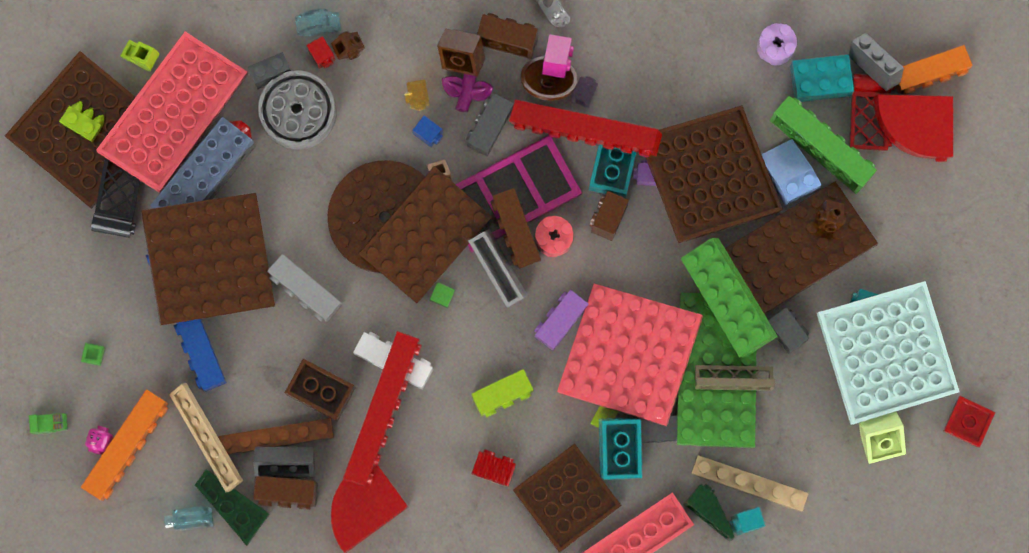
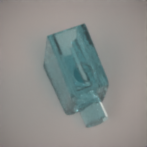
(190, 518)

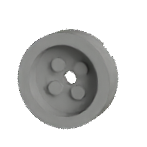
(303, 128)

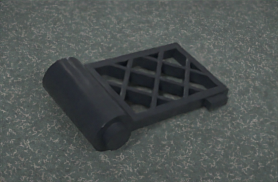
(115, 222)

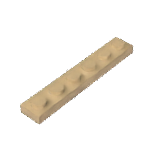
(206, 437)
(749, 483)

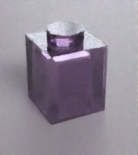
(585, 91)

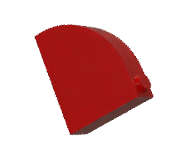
(917, 124)
(363, 510)

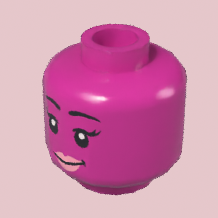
(98, 440)

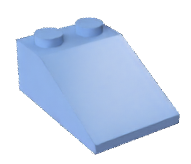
(790, 172)

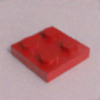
(969, 421)

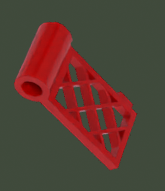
(866, 87)

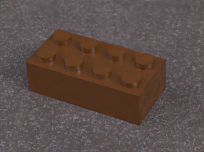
(516, 228)

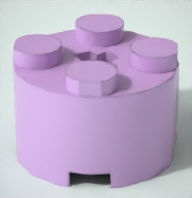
(769, 51)

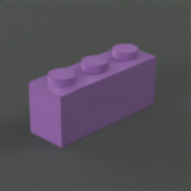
(560, 319)

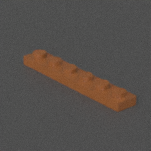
(277, 436)

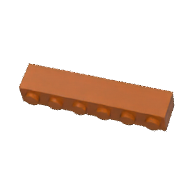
(124, 445)

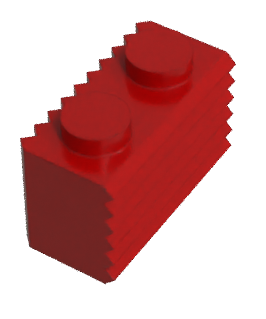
(494, 468)

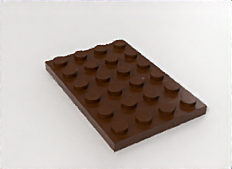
(425, 234)

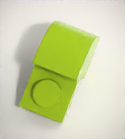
(140, 54)

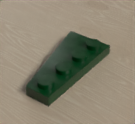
(236, 509)

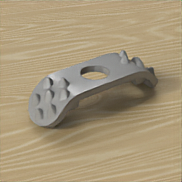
(555, 13)

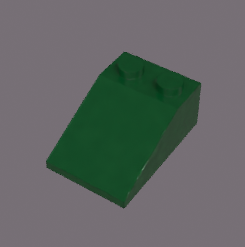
(707, 507)

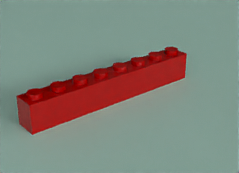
(586, 128)
(381, 409)

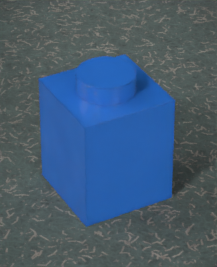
(428, 131)

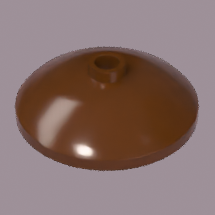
(546, 86)

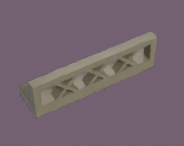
(734, 382)

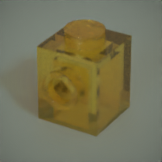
(417, 95)

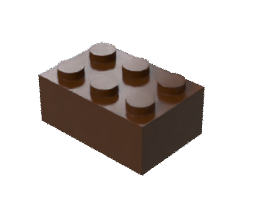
(508, 35)
(320, 390)
(285, 492)

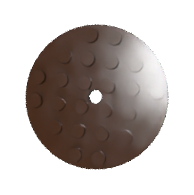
(360, 201)

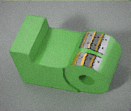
(48, 423)

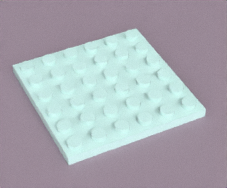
(887, 352)

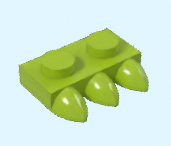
(82, 122)

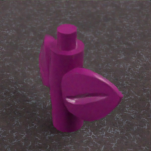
(466, 90)

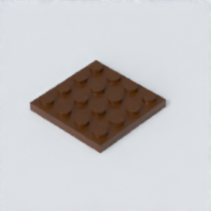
(567, 498)

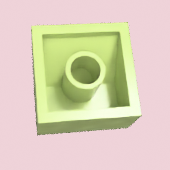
(883, 437)

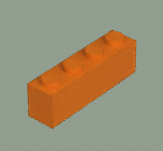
(933, 69)

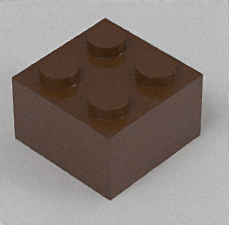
(461, 52)
(609, 216)

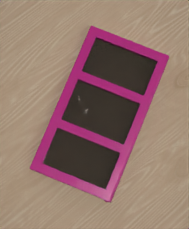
(535, 174)

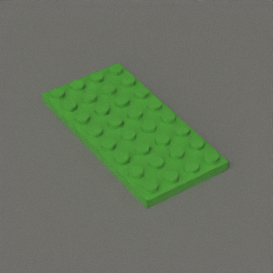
(709, 415)

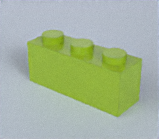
(502, 393)

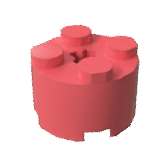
(552, 225)

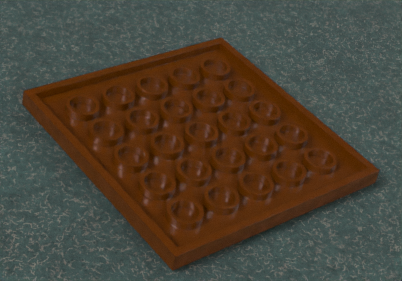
(59, 149)
(712, 175)
(207, 258)

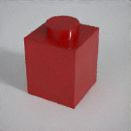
(321, 52)

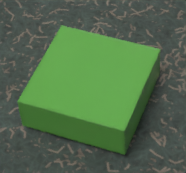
(442, 295)
(93, 354)

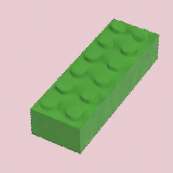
(823, 144)
(729, 297)

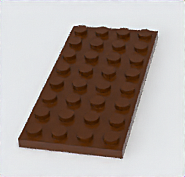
(795, 253)

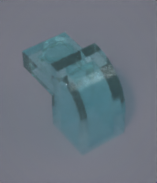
(317, 21)

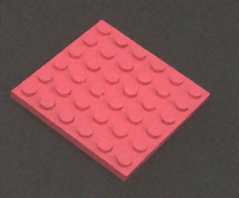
(630, 354)

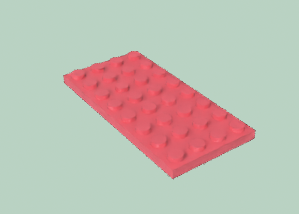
(172, 112)

